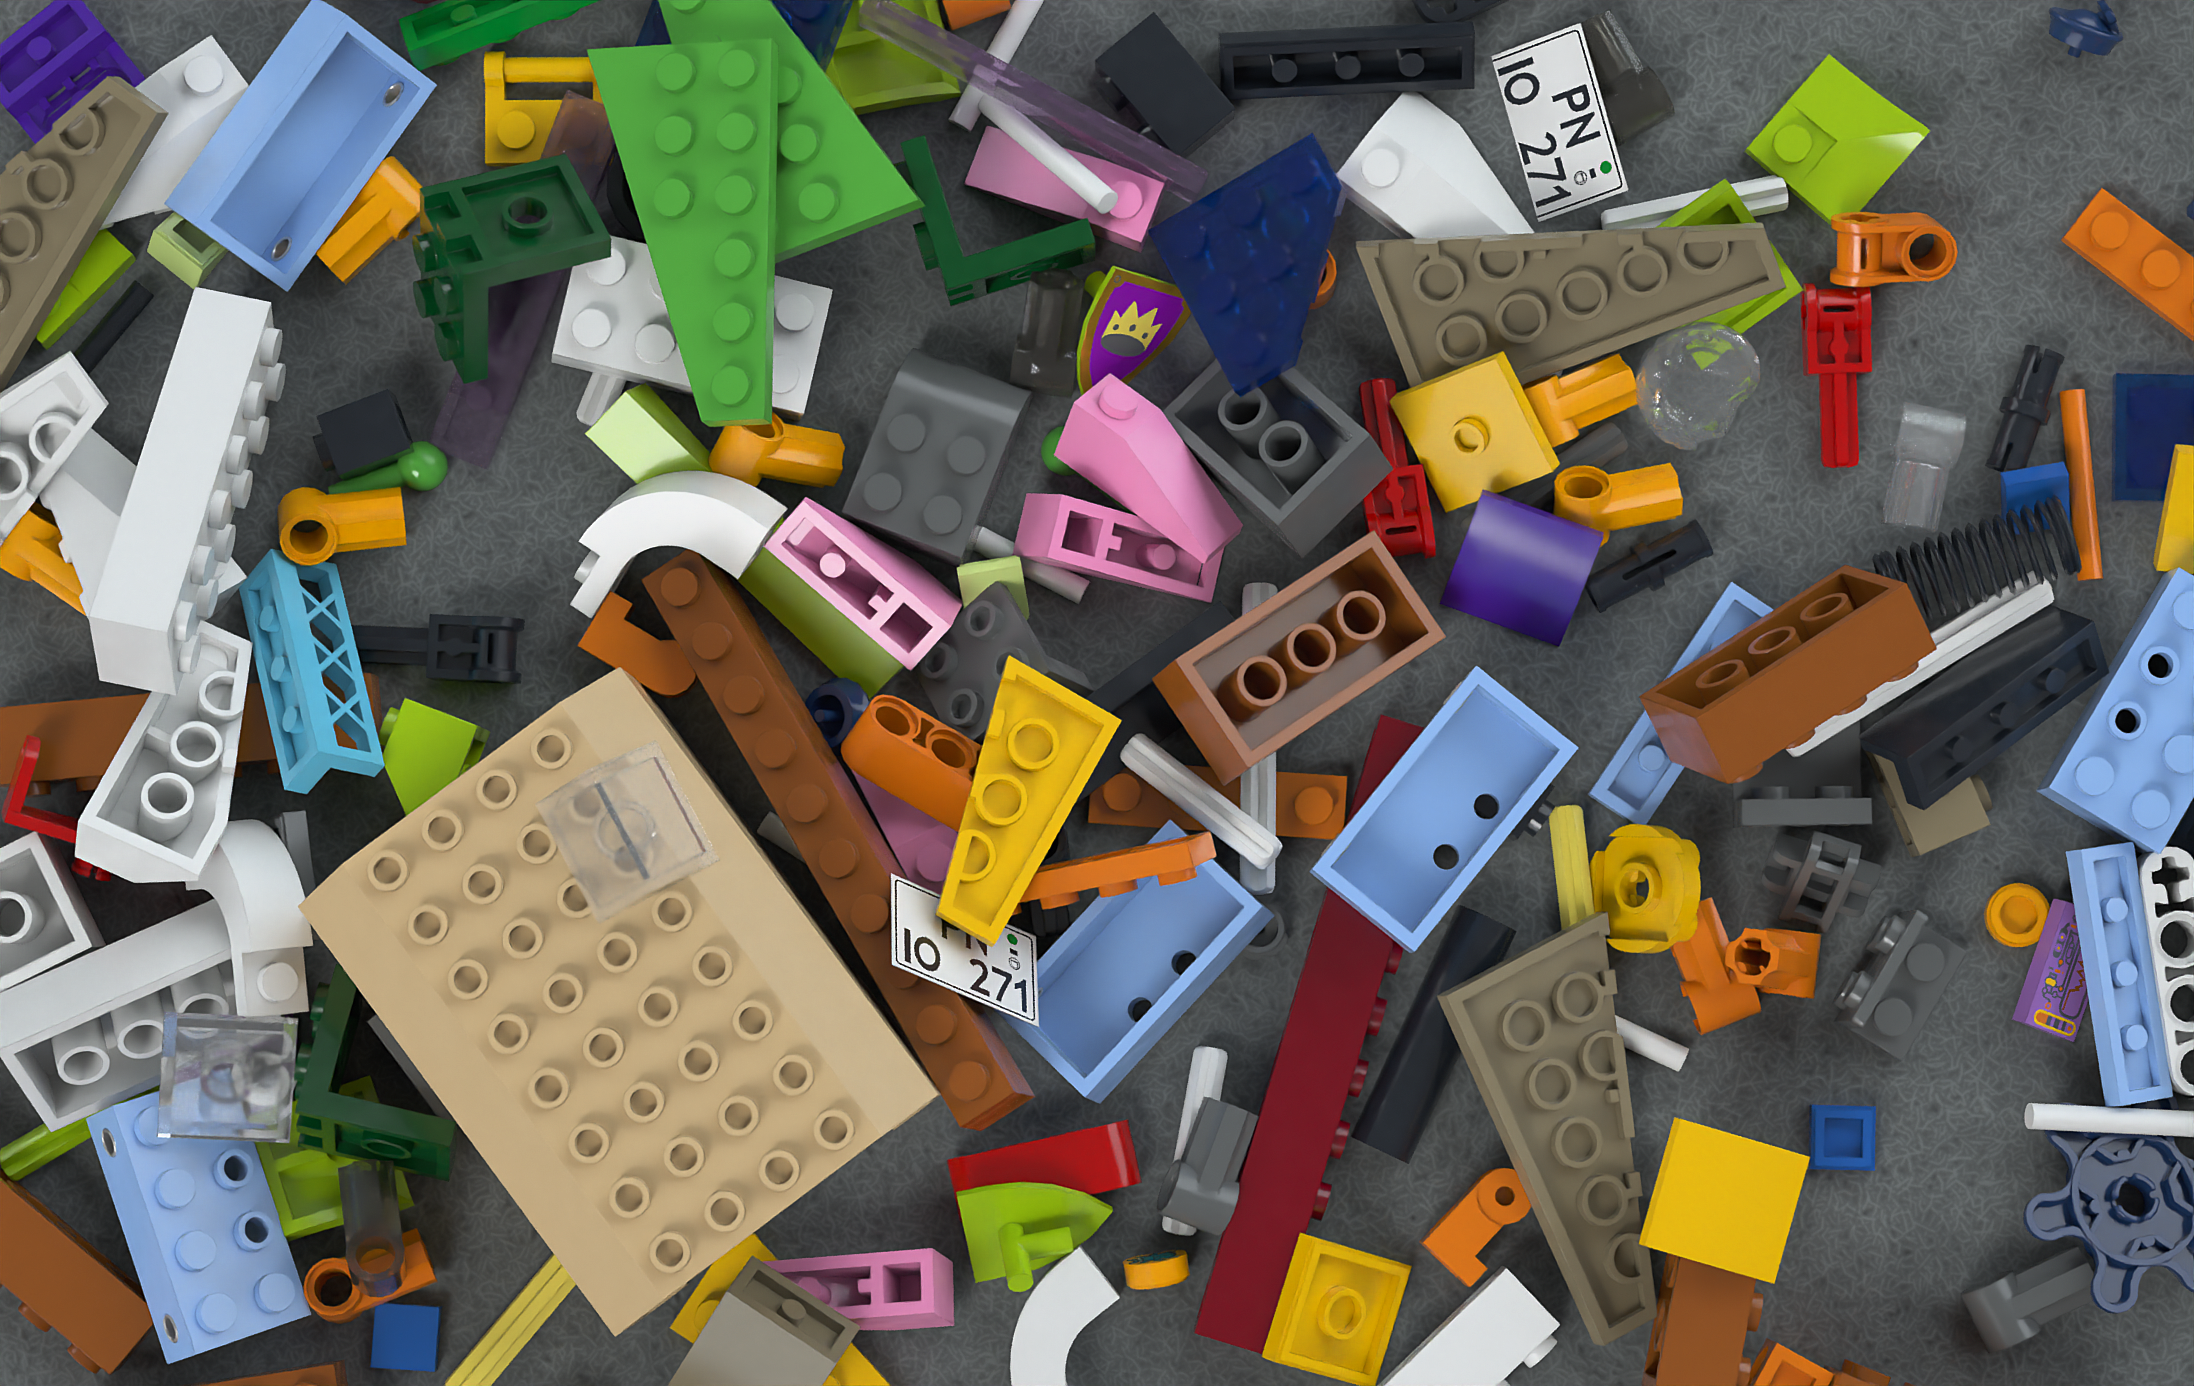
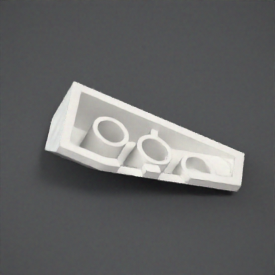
(198, 95)
(1427, 177)
(40, 429)
(87, 506)
(173, 774)

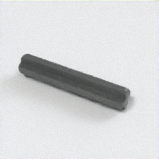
(1593, 450)

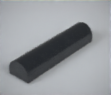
(1347, 60)
(1425, 1043)

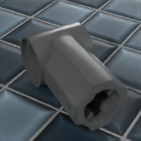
(1203, 1184)
(2026, 1299)

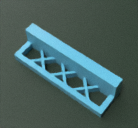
(292, 669)

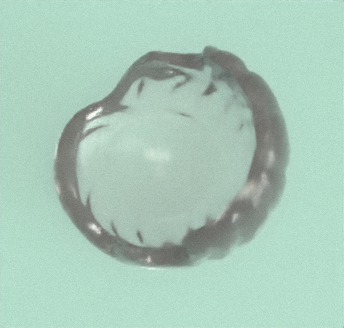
(1695, 382)

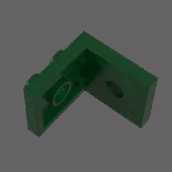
(475, 244)
(991, 269)
(353, 1125)

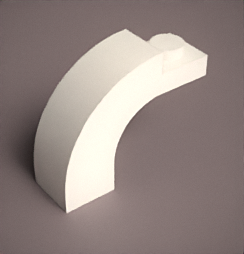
(681, 509)
(266, 929)
(1054, 1315)

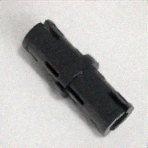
(2025, 409)
(1687, 547)

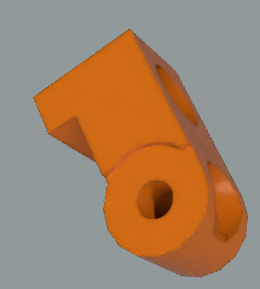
(652, 662)
(1474, 1219)

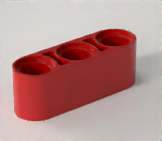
(1079, 1160)

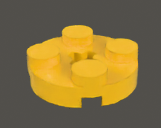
(1673, 893)

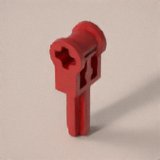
(1836, 350)
(1399, 503)

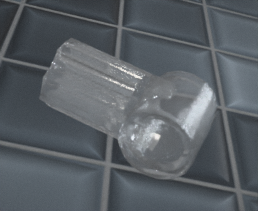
(1923, 457)

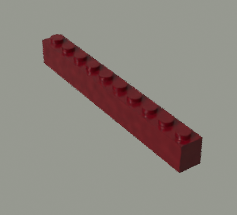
(1305, 1096)

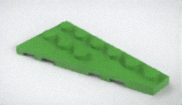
(828, 164)
(702, 174)

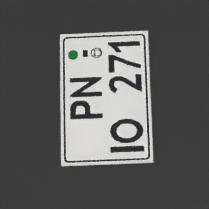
(1559, 122)
(953, 959)

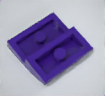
(52, 53)
(1521, 568)

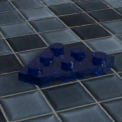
(1256, 259)

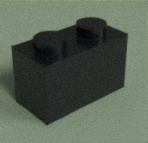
(1162, 88)

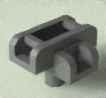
(1820, 870)

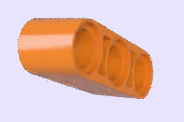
(913, 758)

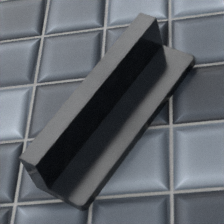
(1137, 699)
(1987, 702)

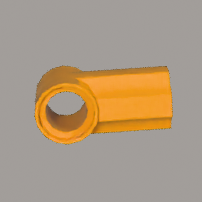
(373, 220)
(1581, 397)
(778, 453)
(1617, 499)
(347, 519)
(34, 554)

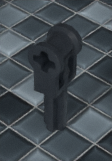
(451, 648)

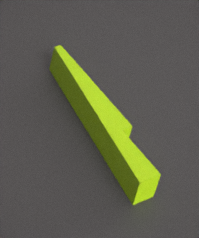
(652, 441)

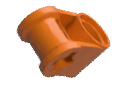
(1877, 248)

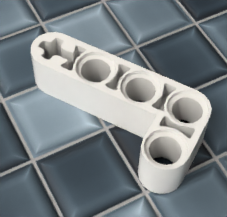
(2171, 971)

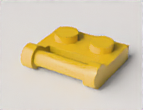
(520, 128)

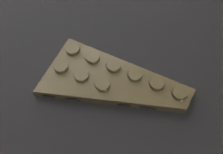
(59, 200)
(1557, 293)
(1559, 1094)

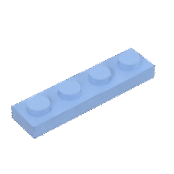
(1640, 768)
(2119, 974)

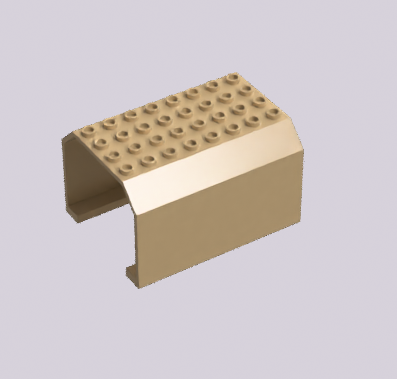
(631, 1075)

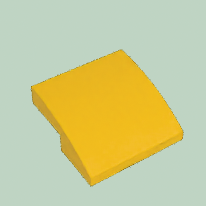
(1724, 1200)

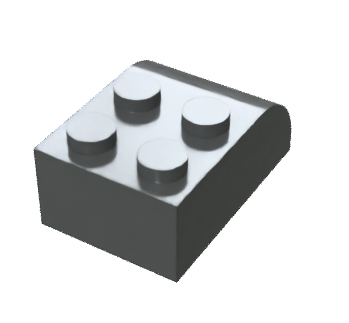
(1280, 451)
(936, 457)

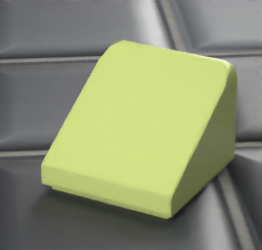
(185, 250)
(979, 575)

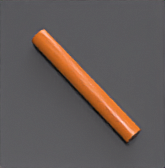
(2081, 482)

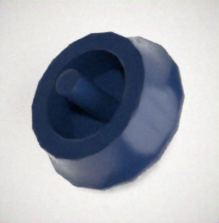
(2086, 29)
(837, 709)

